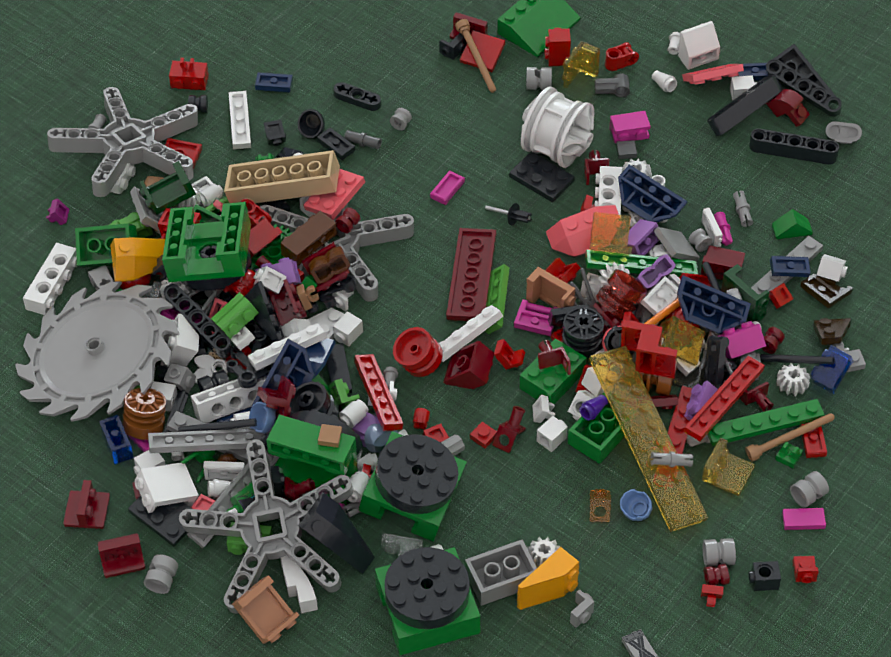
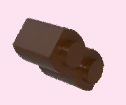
(326, 266)

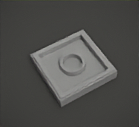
(676, 244)

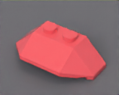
(573, 233)

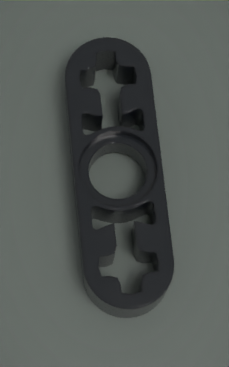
(368, 101)

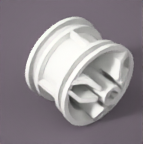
(557, 127)

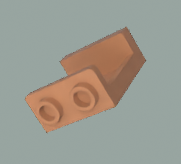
(549, 289)
(265, 611)

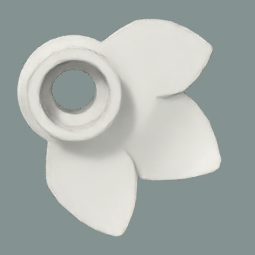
(207, 365)

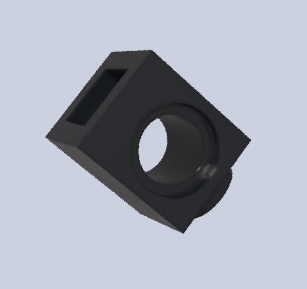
(768, 569)

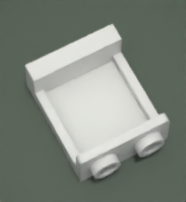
(165, 486)

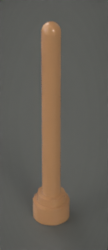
(464, 27)
(755, 451)

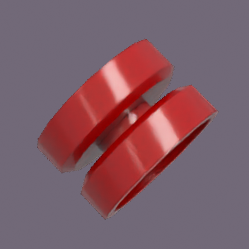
(417, 352)

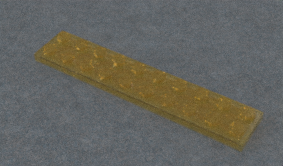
(645, 435)

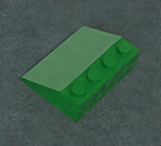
(529, 20)

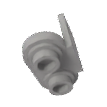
(843, 132)

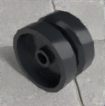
(313, 396)

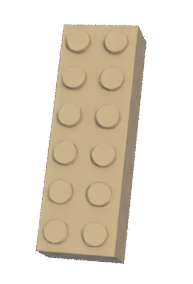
(283, 178)

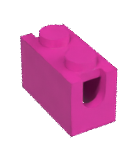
(629, 126)
(743, 339)

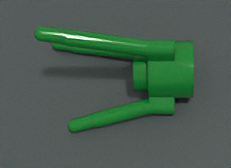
(200, 456)

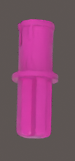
(724, 227)

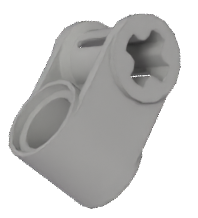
(100, 276)

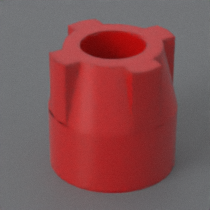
(421, 418)

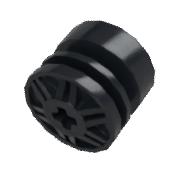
(583, 331)

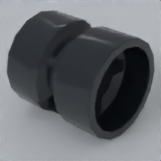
(217, 378)

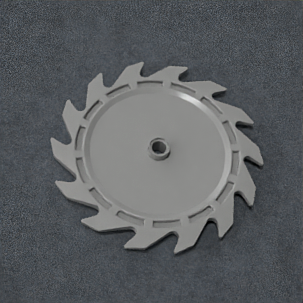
(97, 350)

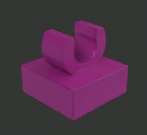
(58, 212)

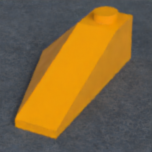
(135, 257)

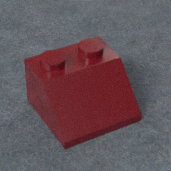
(470, 366)

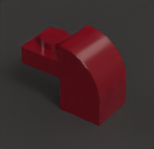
(790, 103)

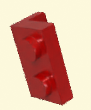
(563, 272)

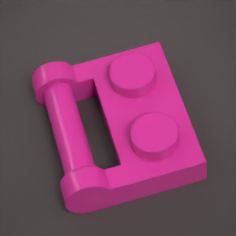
(533, 321)

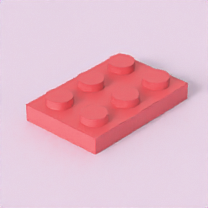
(713, 74)
(333, 203)

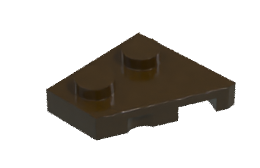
(825, 290)
(831, 330)

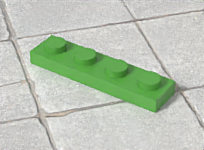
(498, 293)

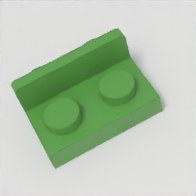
(339, 392)

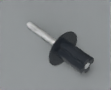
(513, 214)

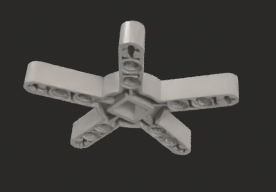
(127, 141)
(362, 234)
(263, 509)

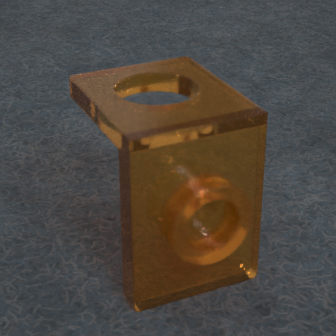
(602, 498)

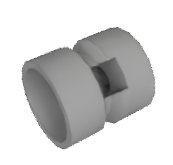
(538, 78)
(809, 489)
(719, 552)
(160, 574)

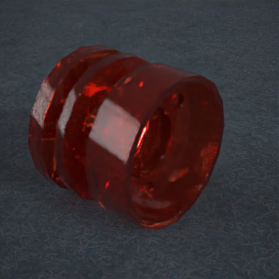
(621, 293)

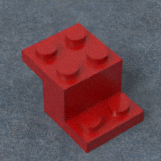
(650, 355)

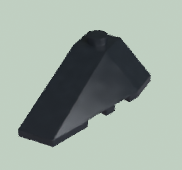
(796, 60)
(267, 317)
(333, 528)

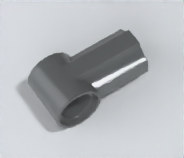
(617, 85)

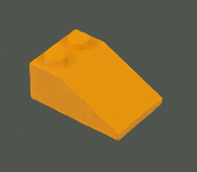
(550, 580)

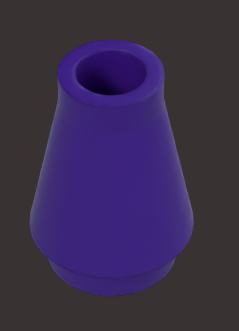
(592, 407)

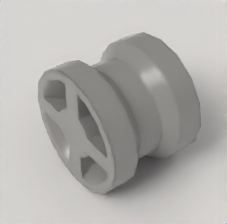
(400, 119)
(700, 240)

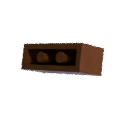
(308, 237)

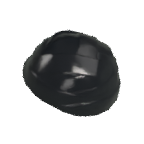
(311, 123)

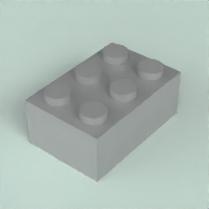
(499, 571)

